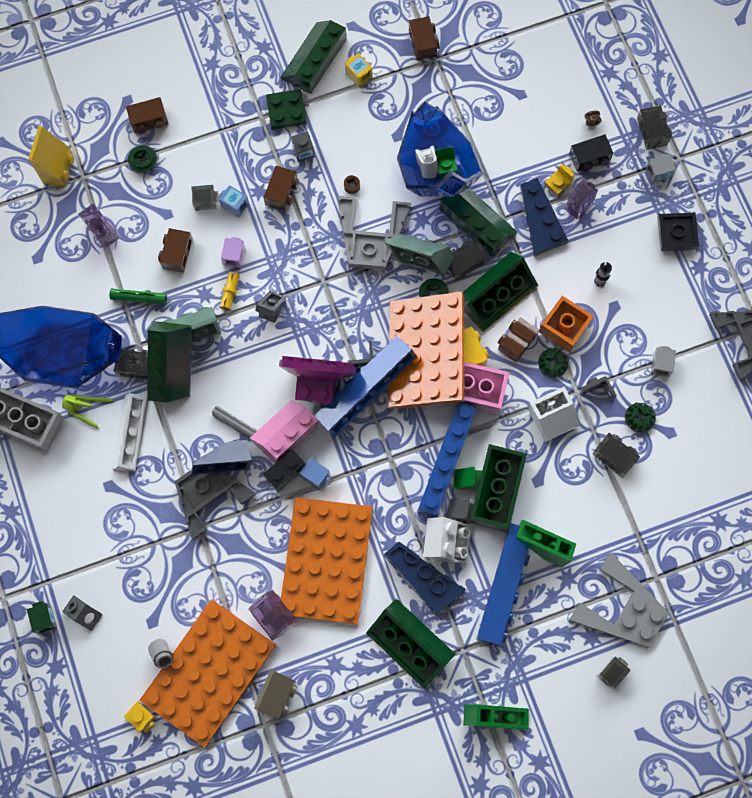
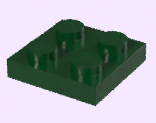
(286, 109)

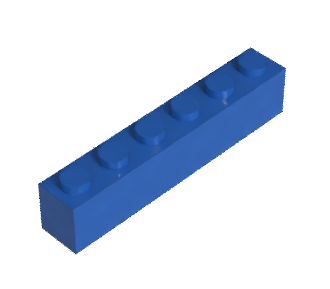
(366, 385)
(447, 460)
(503, 590)

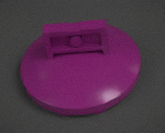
(316, 377)

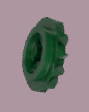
(139, 152)
(433, 284)
(545, 365)
(636, 424)

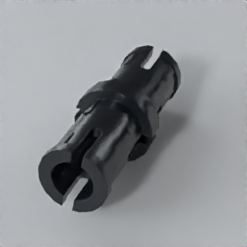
(603, 274)

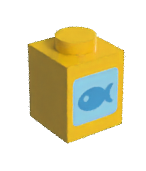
(358, 69)

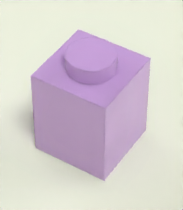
(233, 252)

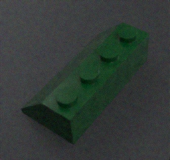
(315, 55)
(477, 220)
(498, 290)
(169, 361)
(498, 488)
(410, 643)

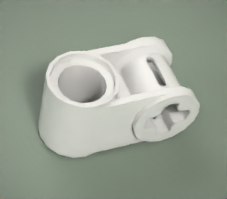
(427, 162)

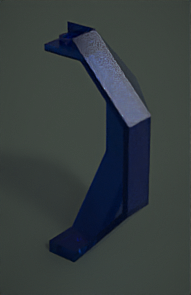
(433, 128)
(57, 345)

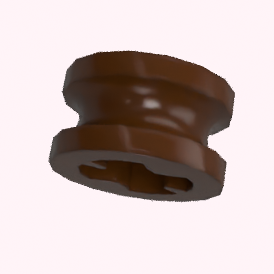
(593, 118)
(349, 179)

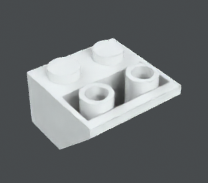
(554, 414)
(447, 540)

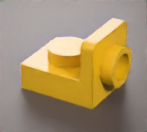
(560, 180)
(140, 718)

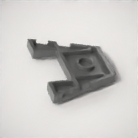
(743, 324)
(202, 489)

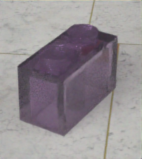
(581, 199)
(98, 226)
(272, 614)

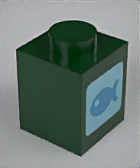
(41, 617)

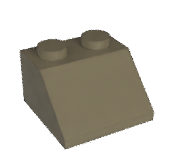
(275, 695)

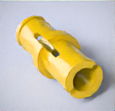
(229, 291)

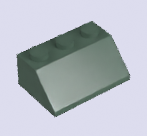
(421, 253)
(203, 323)

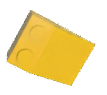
(50, 158)

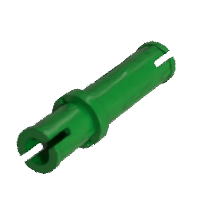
(138, 296)

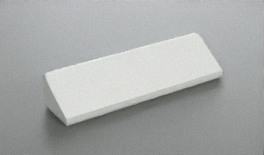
(130, 432)

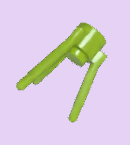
(74, 404)

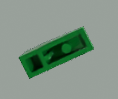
(546, 544)
(496, 716)

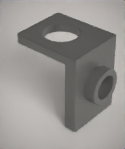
(362, 362)
(595, 383)
(77, 611)

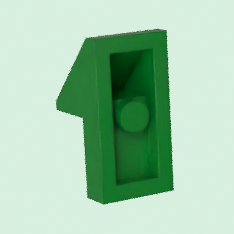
(446, 161)
(467, 478)

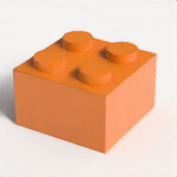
(566, 323)

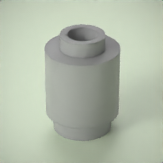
(160, 653)

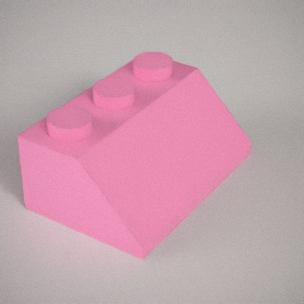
(484, 387)
(285, 431)

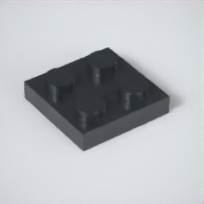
(678, 231)

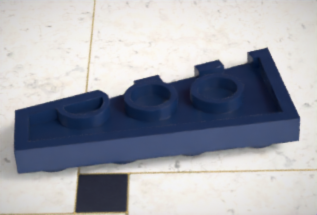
(541, 219)
(427, 582)

